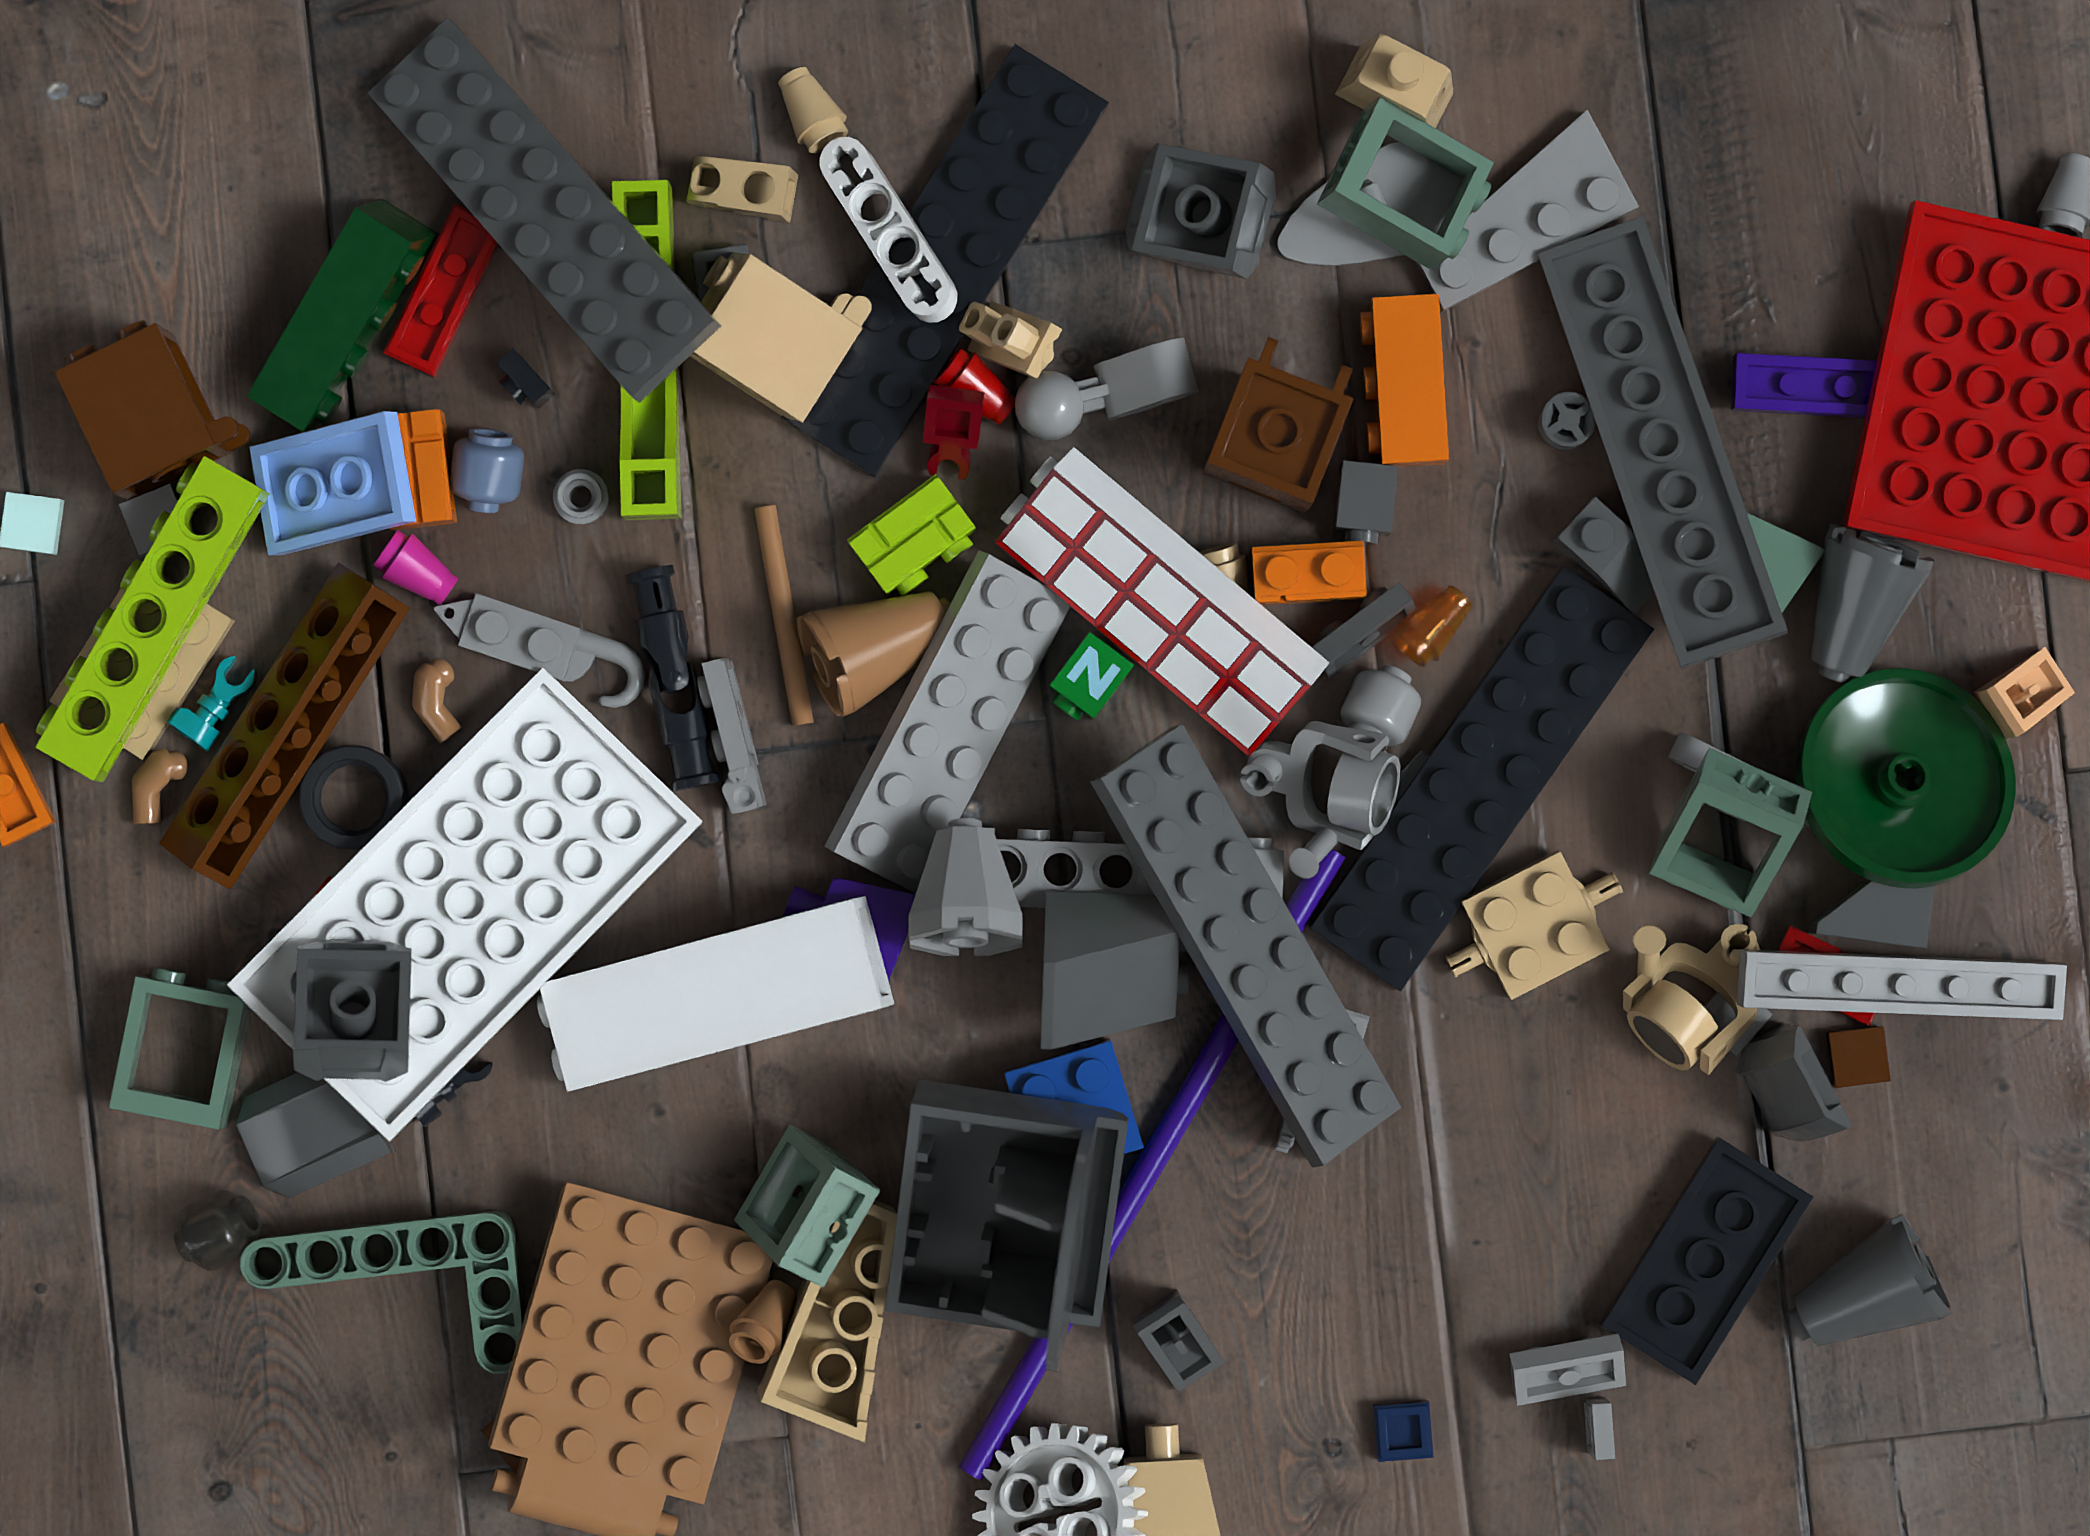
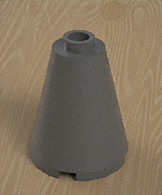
(1861, 599)
(1872, 1289)

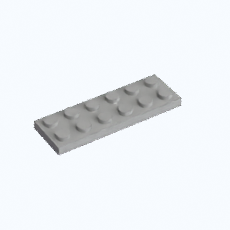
(948, 720)

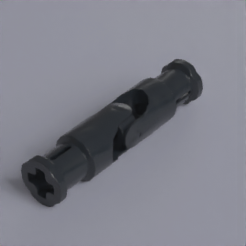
(665, 643)

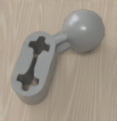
(1122, 386)

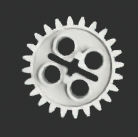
(1048, 1465)

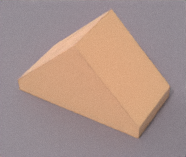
(2025, 693)

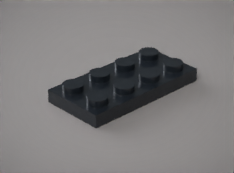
(1706, 1260)

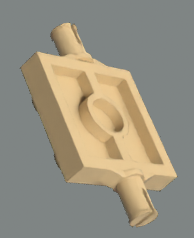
(1534, 924)

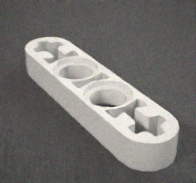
(890, 227)

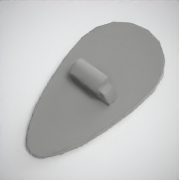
(1397, 179)

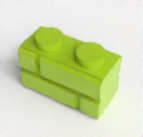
(913, 536)

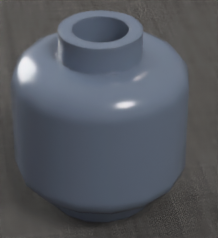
(486, 469)

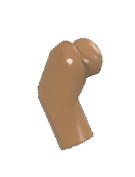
(429, 697)
(151, 779)

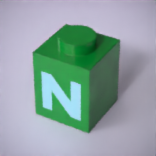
(1089, 678)

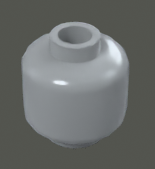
(1382, 703)

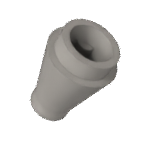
(2067, 198)

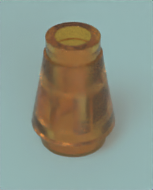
(1431, 627)

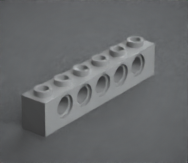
(1088, 853)

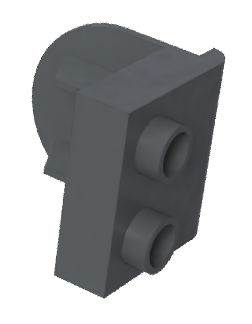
(1006, 1211)

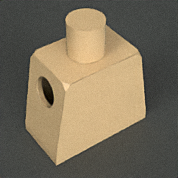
(1399, 76)
(1174, 1486)

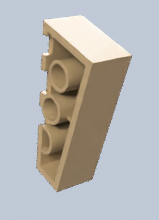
(835, 1333)

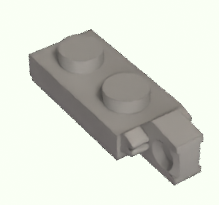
(733, 737)

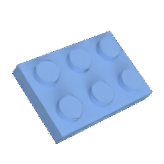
(333, 483)

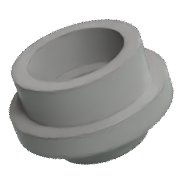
(573, 480)

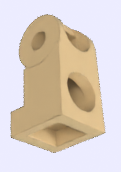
(743, 187)

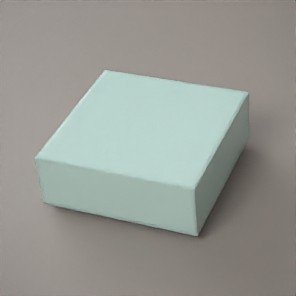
(31, 523)

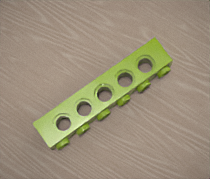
(152, 652)

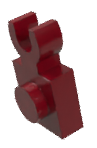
(952, 426)

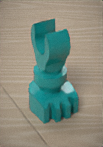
(199, 725)

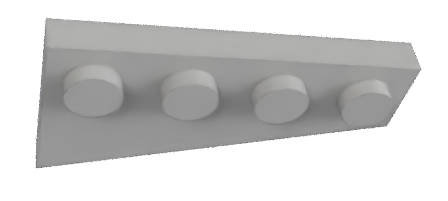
(1549, 202)

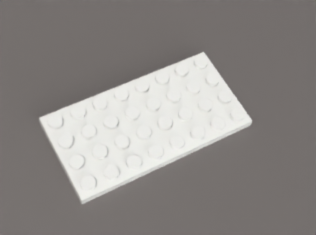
(487, 883)

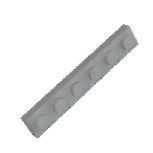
(1901, 984)

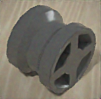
(1573, 416)

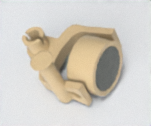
(1669, 1017)

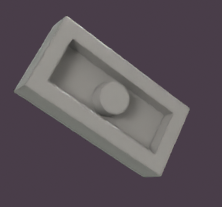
(1567, 1369)

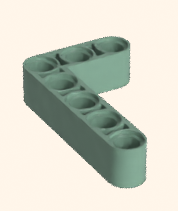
(410, 1257)

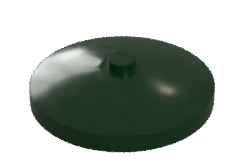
(1906, 778)

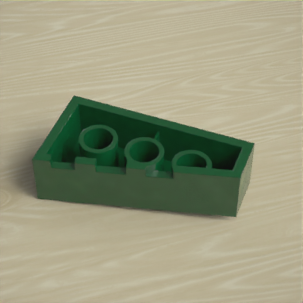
(342, 313)

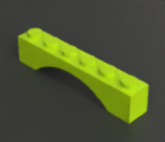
(650, 428)

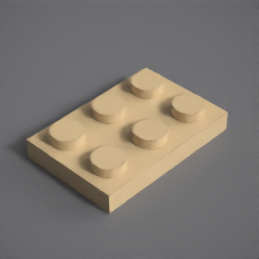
(176, 685)

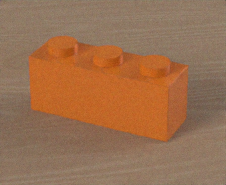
(1405, 380)

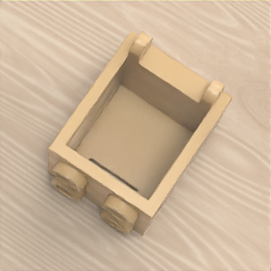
(775, 334)

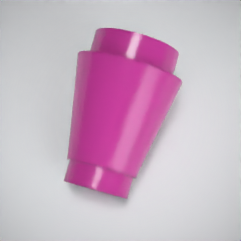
(415, 568)

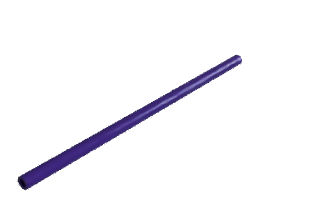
(1139, 1185)

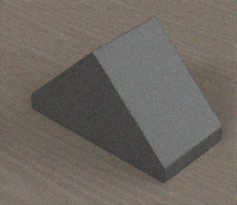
(1177, 1341)

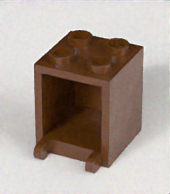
(144, 410)
(1279, 432)

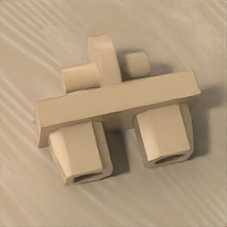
(1010, 337)

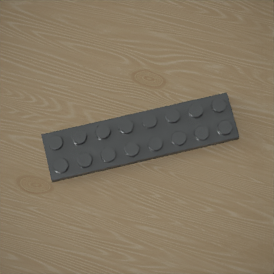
(544, 210)
(1662, 443)
(1246, 945)

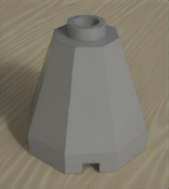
(965, 895)

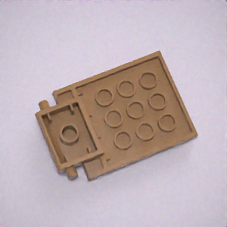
(624, 1364)

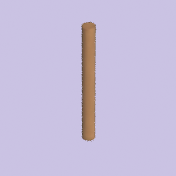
(783, 615)

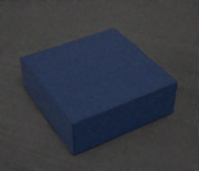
(1403, 1431)

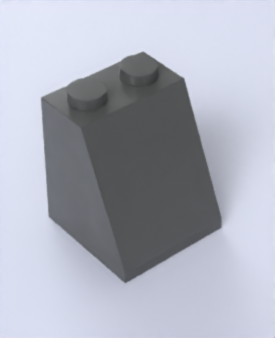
(1107, 966)

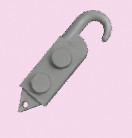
(540, 643)

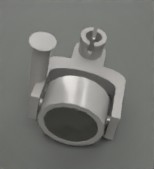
(1358, 797)

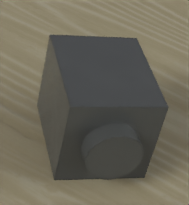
(1365, 501)

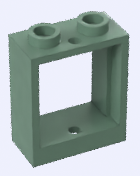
(1348, 202)
(1725, 785)
(170, 1106)
(797, 1226)

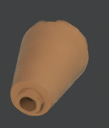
(868, 645)

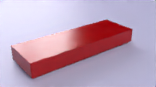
(442, 293)

